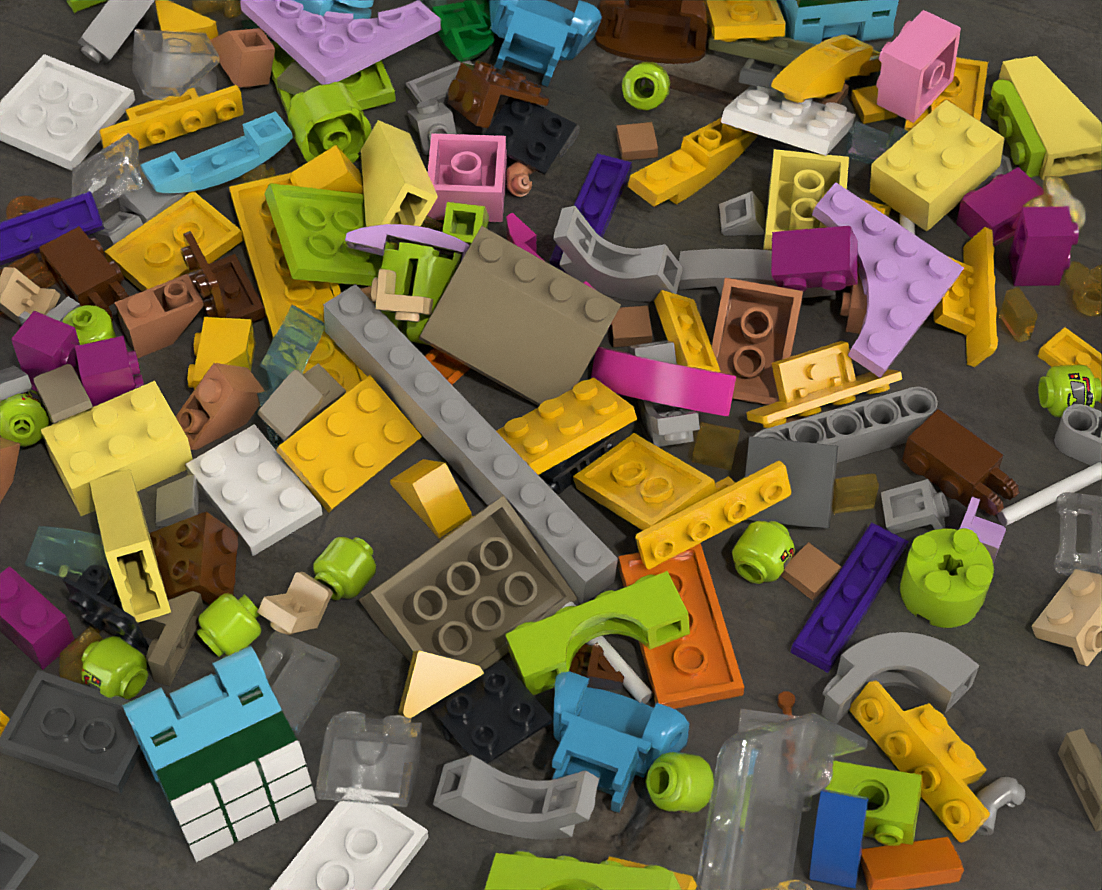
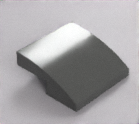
(810, 475)

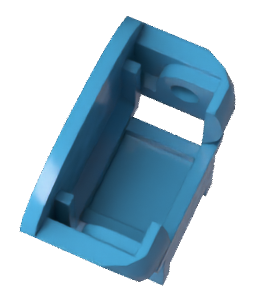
(541, 32)
(610, 735)

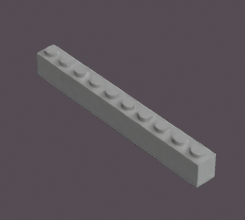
(468, 440)

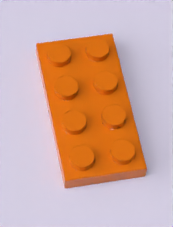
(702, 663)

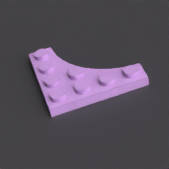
(335, 43)
(897, 273)

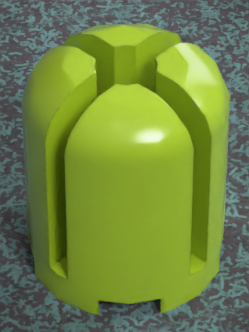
(418, 273)

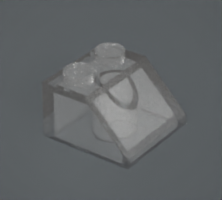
(171, 61)
(369, 759)

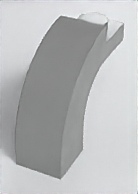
(612, 268)
(663, 422)
(900, 660)
(513, 804)

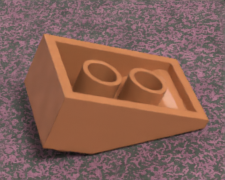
(752, 331)

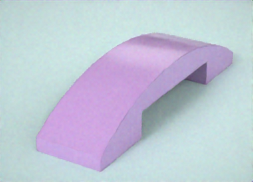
(373, 239)

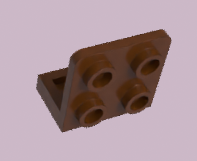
(479, 87)
(221, 284)
(196, 557)

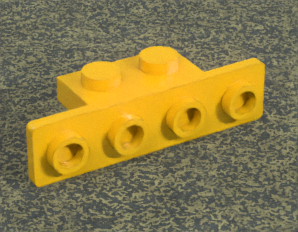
(176, 116)
(971, 299)
(815, 380)
(713, 514)
(927, 746)

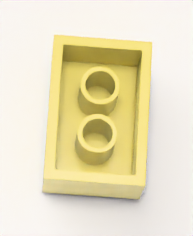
(936, 165)
(797, 186)
(118, 435)

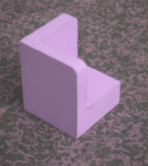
(989, 533)

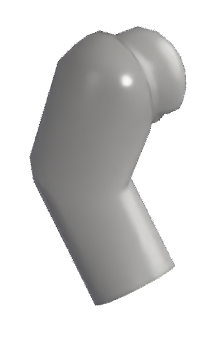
(995, 795)

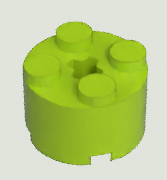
(328, 118)
(946, 576)

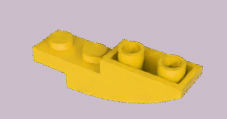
(826, 67)
(693, 166)

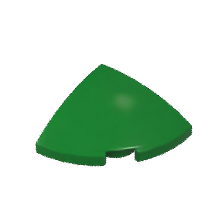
(465, 28)

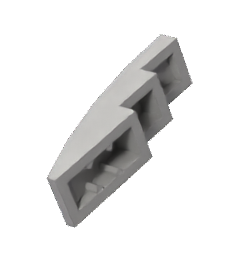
(712, 266)

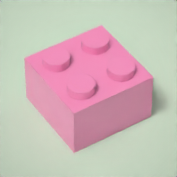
(917, 65)
(468, 172)

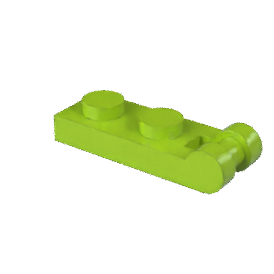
(1016, 127)

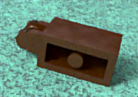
(83, 270)
(959, 463)

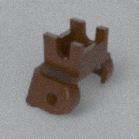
(653, 30)

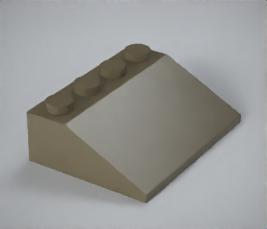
(519, 319)
(470, 590)

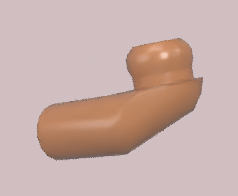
(518, 179)

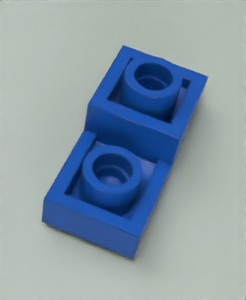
(838, 838)

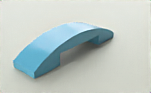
(222, 163)

